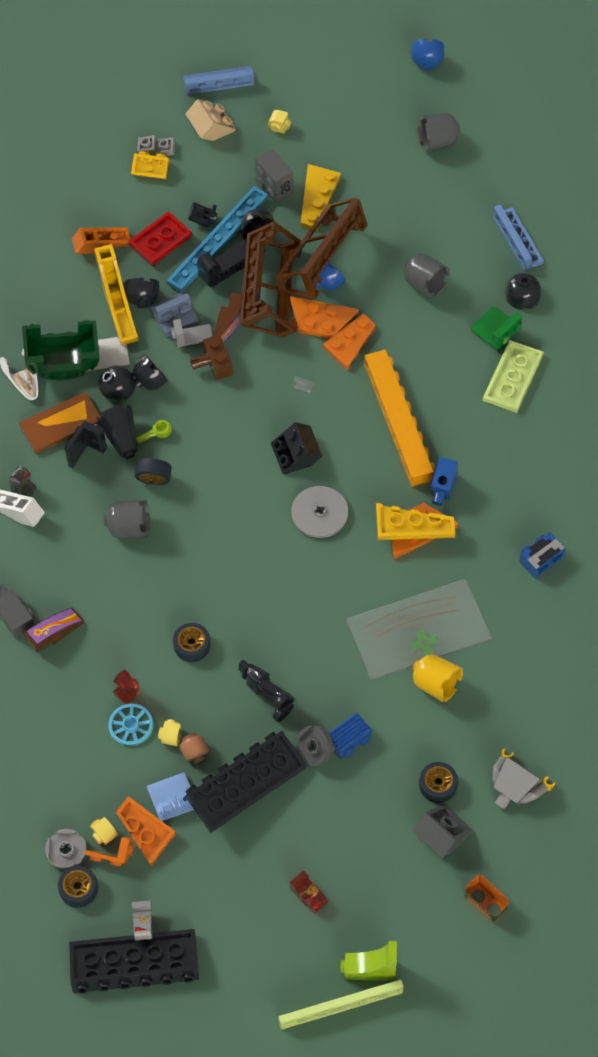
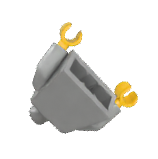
(516, 782)

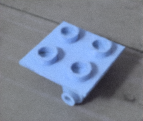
(168, 796)

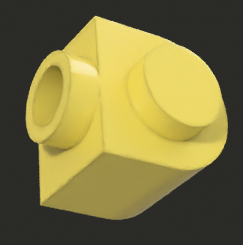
(279, 121)
(170, 733)
(103, 831)

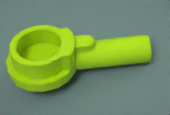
(161, 429)

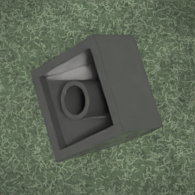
(442, 830)

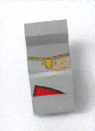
(142, 920)

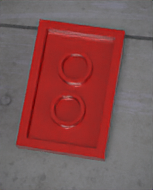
(160, 238)

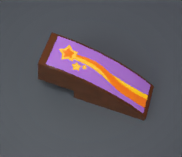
(229, 317)
(52, 629)

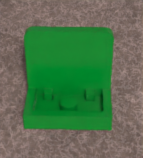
(497, 327)

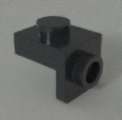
(202, 214)

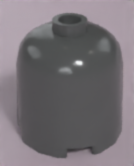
(437, 131)
(426, 274)
(128, 519)

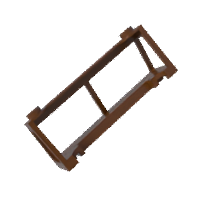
(351, 219)
(252, 307)

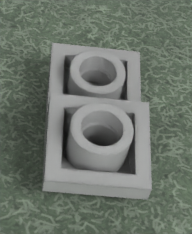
(156, 146)

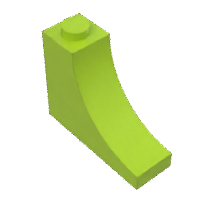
(371, 965)

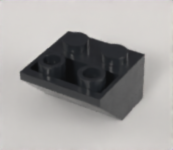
(296, 448)

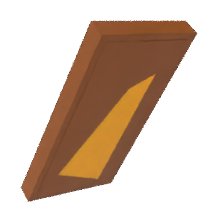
(58, 422)

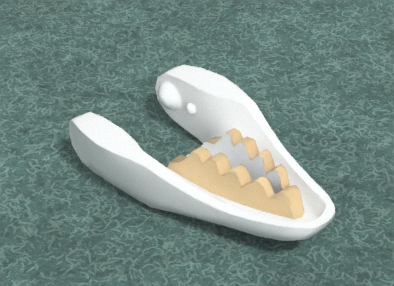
(23, 380)

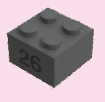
(274, 176)

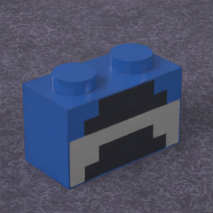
(542, 554)

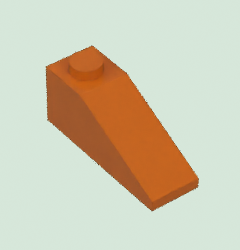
(89, 238)

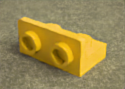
(150, 166)

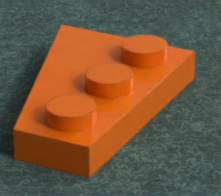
(348, 342)
(146, 829)

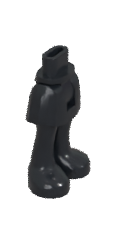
(260, 683)

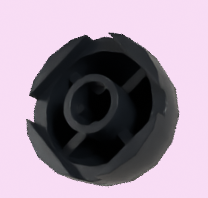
(253, 220)
(523, 291)
(141, 292)
(147, 374)
(116, 383)

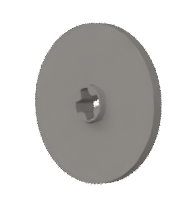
(312, 523)

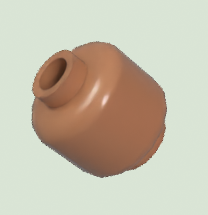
(194, 748)

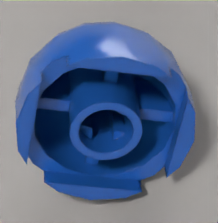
(427, 54)
(331, 278)

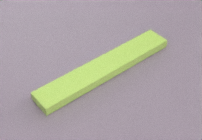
(340, 1004)

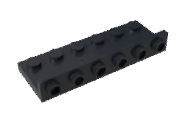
(245, 780)
(131, 963)

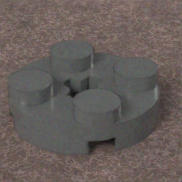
(323, 742)

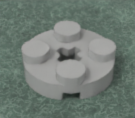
(58, 841)

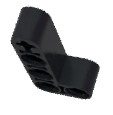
(223, 266)

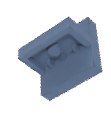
(172, 309)

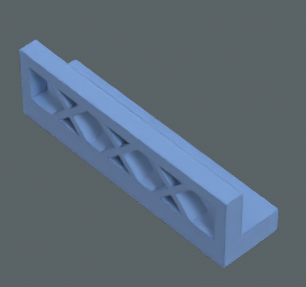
(218, 80)
(514, 240)

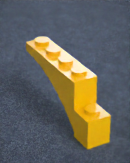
(115, 294)

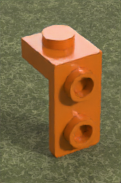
(125, 850)

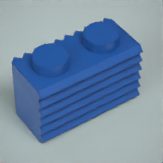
(350, 735)

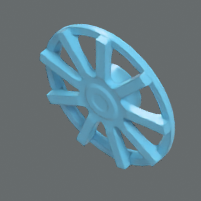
(130, 725)

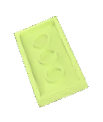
(513, 376)

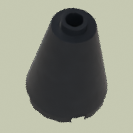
(120, 430)

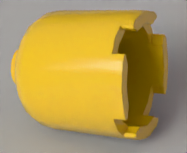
(436, 676)

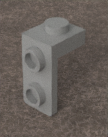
(190, 335)

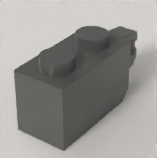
(13, 612)

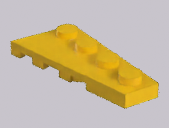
(318, 193)
(405, 524)

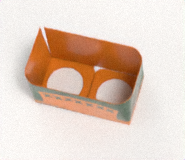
(489, 890)

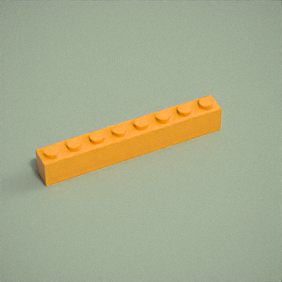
(398, 418)

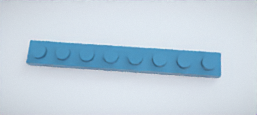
(217, 238)

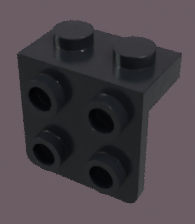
(84, 436)

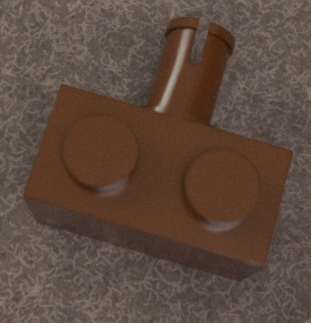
(215, 356)

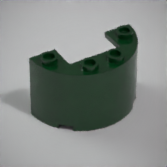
(61, 354)

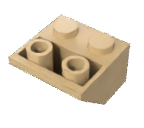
(210, 120)

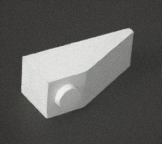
(20, 508)

